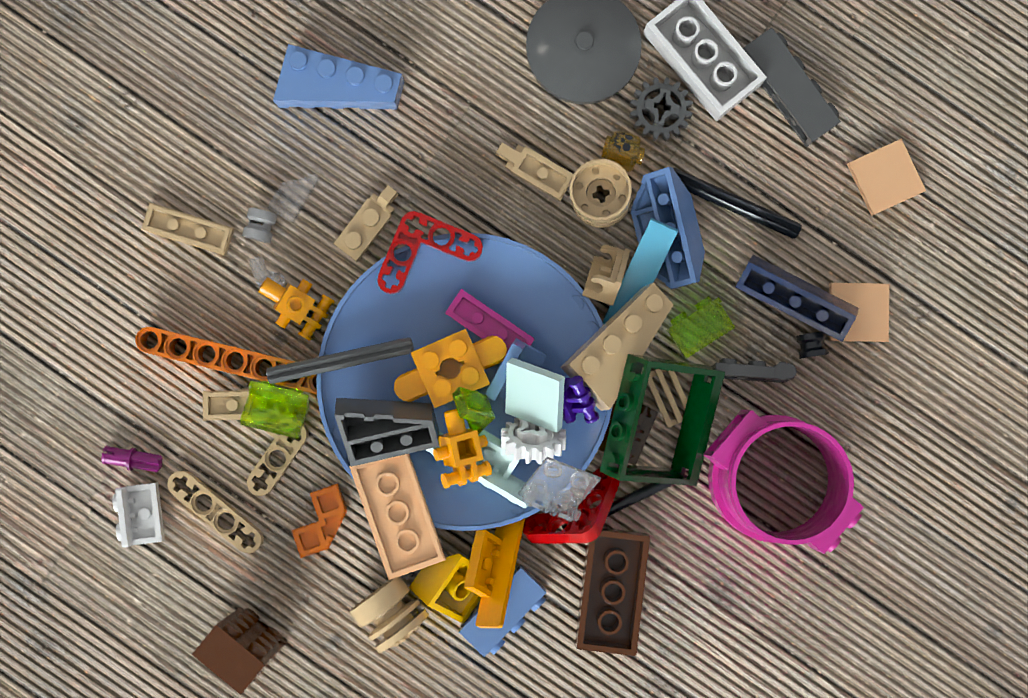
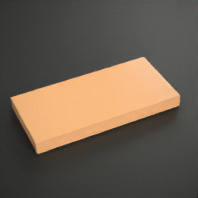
(398, 515)

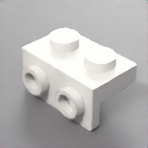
(138, 514)

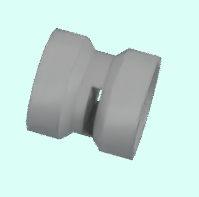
(256, 231)

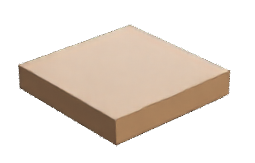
(886, 177)
(873, 310)

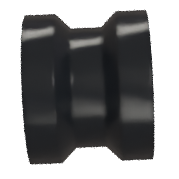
(812, 345)

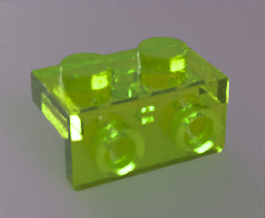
(701, 327)
(275, 409)

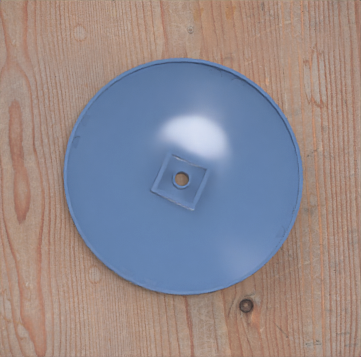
(510, 281)

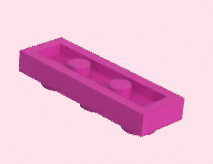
(484, 321)

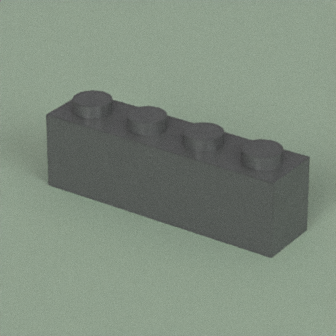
(791, 88)

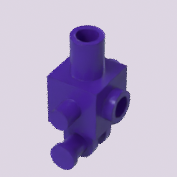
(578, 400)

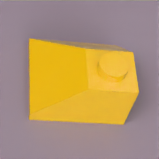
(443, 588)

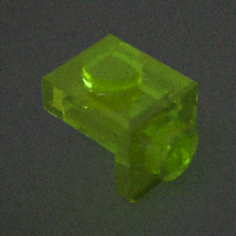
(474, 408)

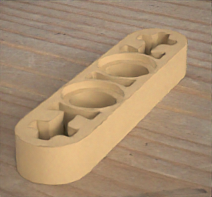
(212, 515)

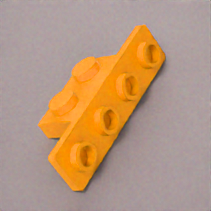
(492, 571)

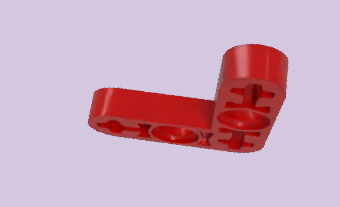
(415, 240)
(542, 527)

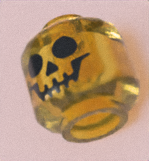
(624, 150)

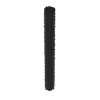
(634, 497)

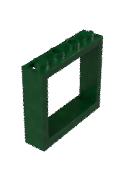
(693, 432)

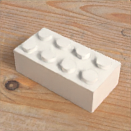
(704, 55)

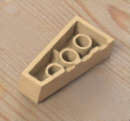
(626, 332)

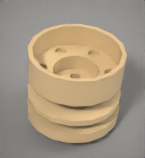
(606, 177)
(389, 614)

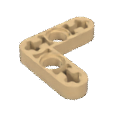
(290, 450)

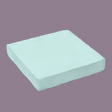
(534, 394)

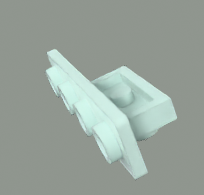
(502, 466)

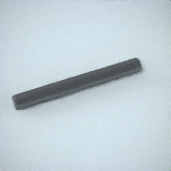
(339, 360)

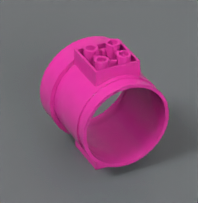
(837, 509)

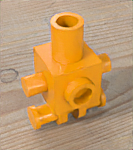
(295, 304)
(461, 451)

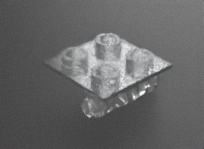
(558, 489)

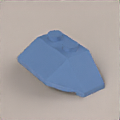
(669, 201)

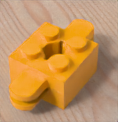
(450, 365)

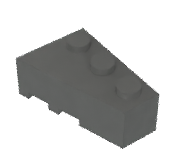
(384, 428)

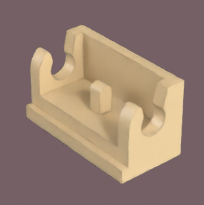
(606, 275)

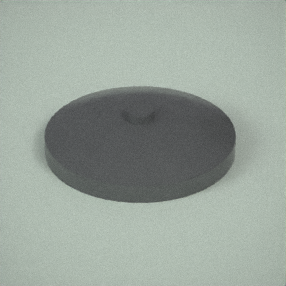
(583, 49)

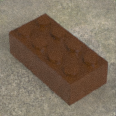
(612, 592)
(239, 648)

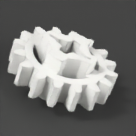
(531, 441)

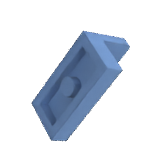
(520, 351)

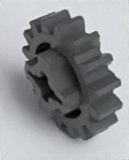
(649, 107)

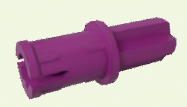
(131, 459)

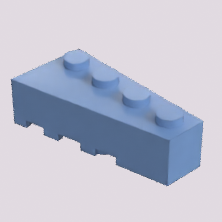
(325, 80)

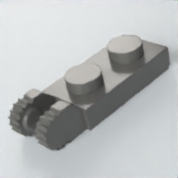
(756, 371)

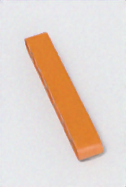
(222, 359)

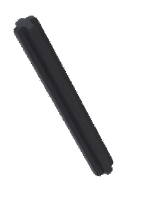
(739, 205)

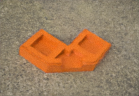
(330, 512)

